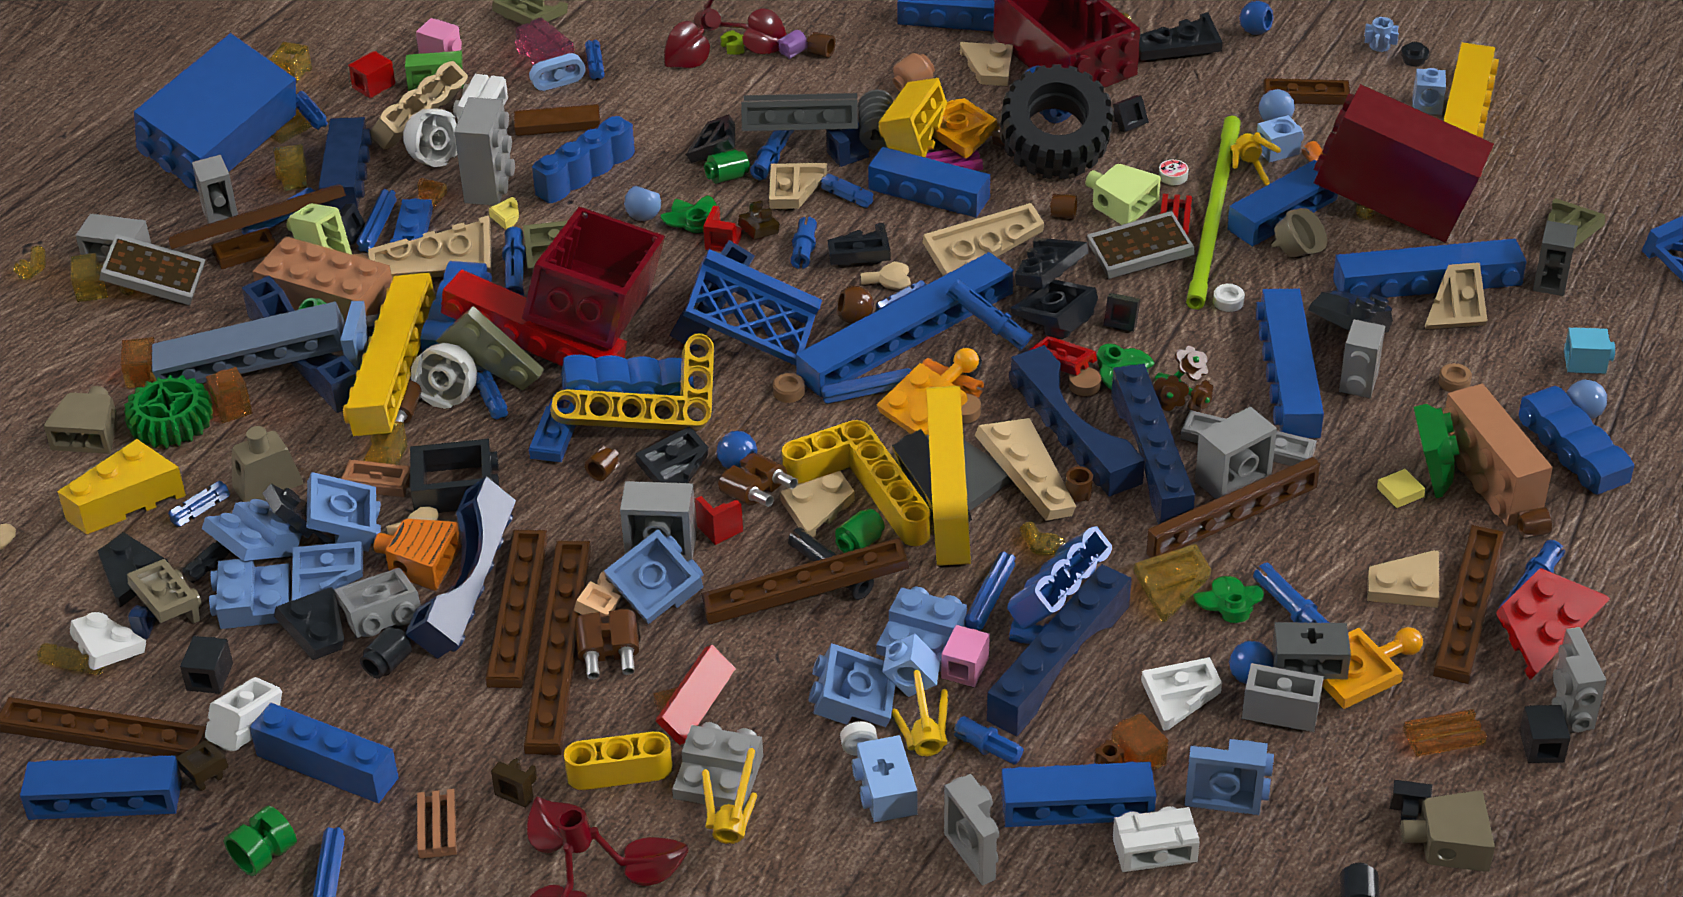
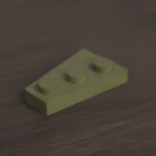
(492, 349)

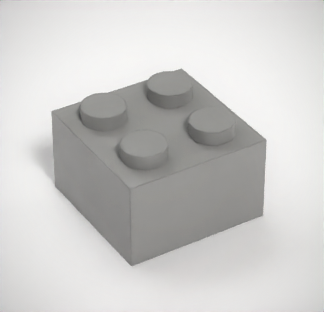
(1235, 453)
(661, 507)

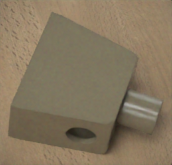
(83, 422)
(262, 462)
(1453, 831)

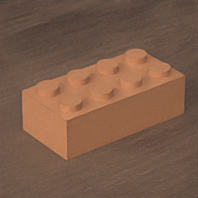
(326, 274)
(1497, 454)

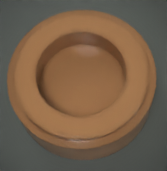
(1454, 377)
(1085, 383)
(788, 387)
(971, 409)

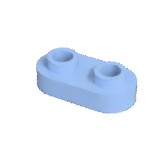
(556, 73)

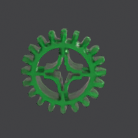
(168, 411)

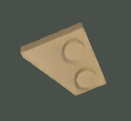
(989, 61)
(794, 183)
(1459, 299)
(818, 501)
(1406, 581)

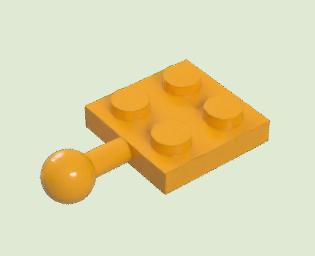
(908, 399)
(1371, 666)

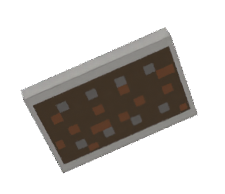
(1140, 244)
(152, 269)

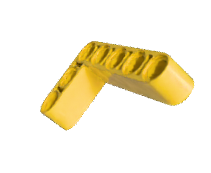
(647, 403)
(858, 447)
(948, 476)

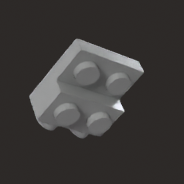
(378, 602)
(1578, 682)
(724, 758)
(971, 827)

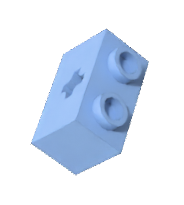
(885, 778)

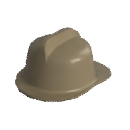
(1300, 233)

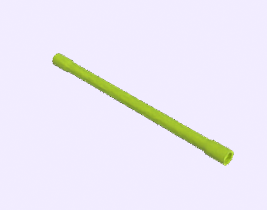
(1198, 285)

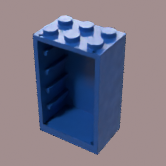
(214, 108)

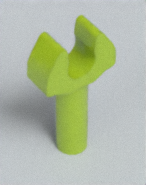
(733, 42)

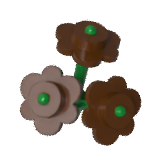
(1172, 390)

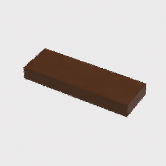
(1311, 90)
(556, 119)

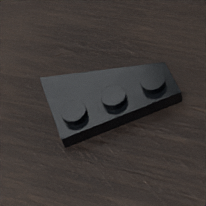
(1184, 40)
(1048, 261)

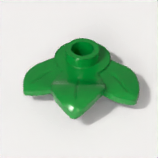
(688, 215)
(1114, 356)
(1230, 598)

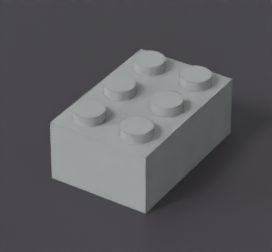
(484, 151)

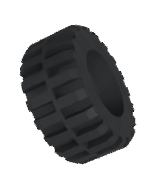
(1060, 90)

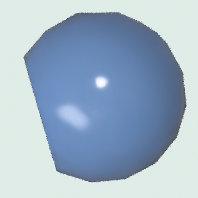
(1276, 105)
(642, 203)
(1589, 397)

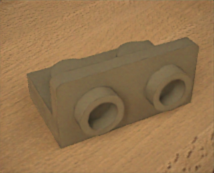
(165, 591)

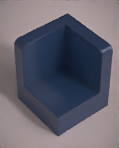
(845, 146)

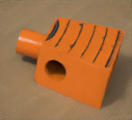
(421, 550)

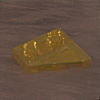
(1172, 578)

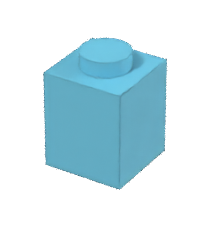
(1588, 350)

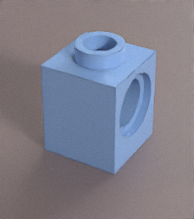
(1429, 100)
(1284, 134)
(904, 658)

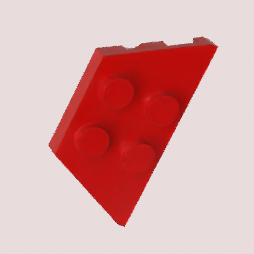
(1541, 614)

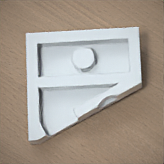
(105, 640)
(1180, 689)

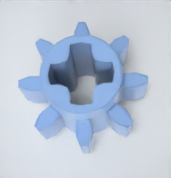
(1381, 34)

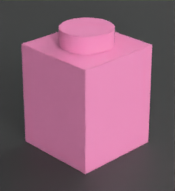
(438, 37)
(965, 656)

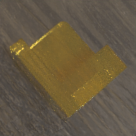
(388, 447)

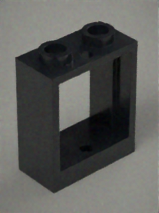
(448, 456)
(914, 460)

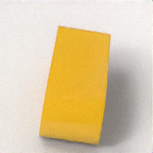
(618, 760)

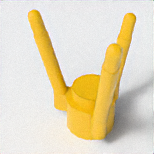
(1249, 150)
(926, 736)
(730, 822)

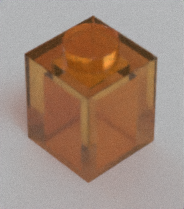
(137, 361)
(229, 395)
(1141, 741)

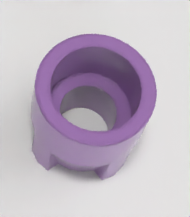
(792, 44)

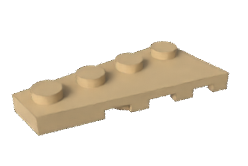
(993, 234)
(434, 251)
(1028, 464)

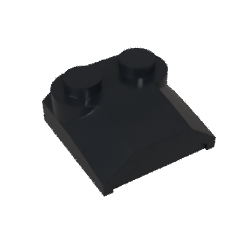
(1058, 307)
(1345, 307)

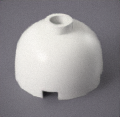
(431, 137)
(444, 374)

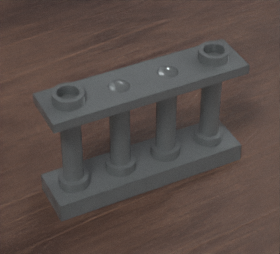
(799, 111)

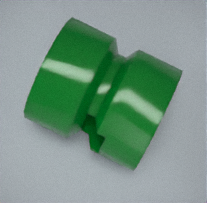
(254, 845)

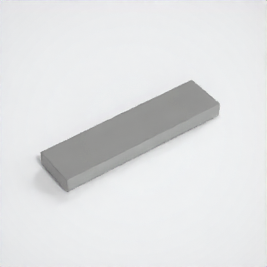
(1288, 447)

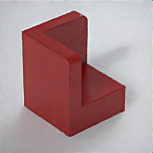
(372, 74)
(719, 232)
(719, 522)

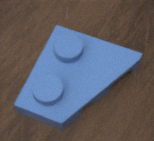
(354, 335)
(325, 567)

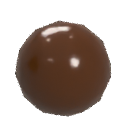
(854, 304)

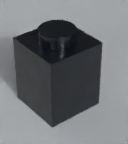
(206, 664)
(1544, 734)

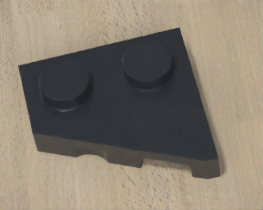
(714, 138)
(860, 248)
(674, 457)
(293, 510)
(122, 557)
(313, 623)

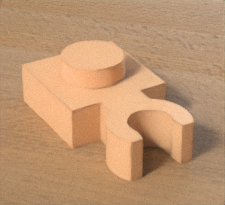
(598, 597)

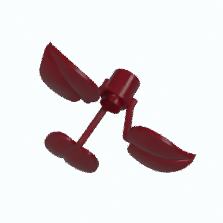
(690, 49)
(560, 824)

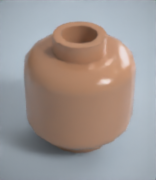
(912, 68)

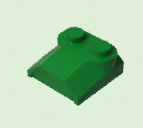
(1437, 445)

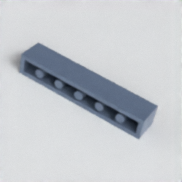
(251, 344)

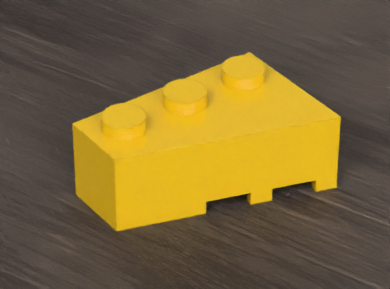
(914, 117)
(120, 485)

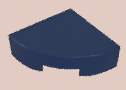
(142, 621)

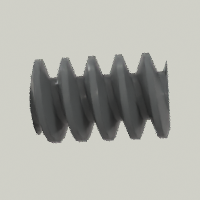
(870, 111)

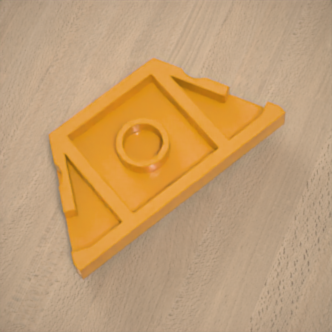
(964, 127)

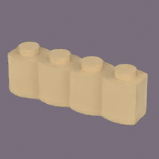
(430, 94)

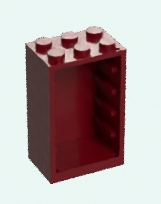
(1072, 34)
(1401, 162)
(593, 277)

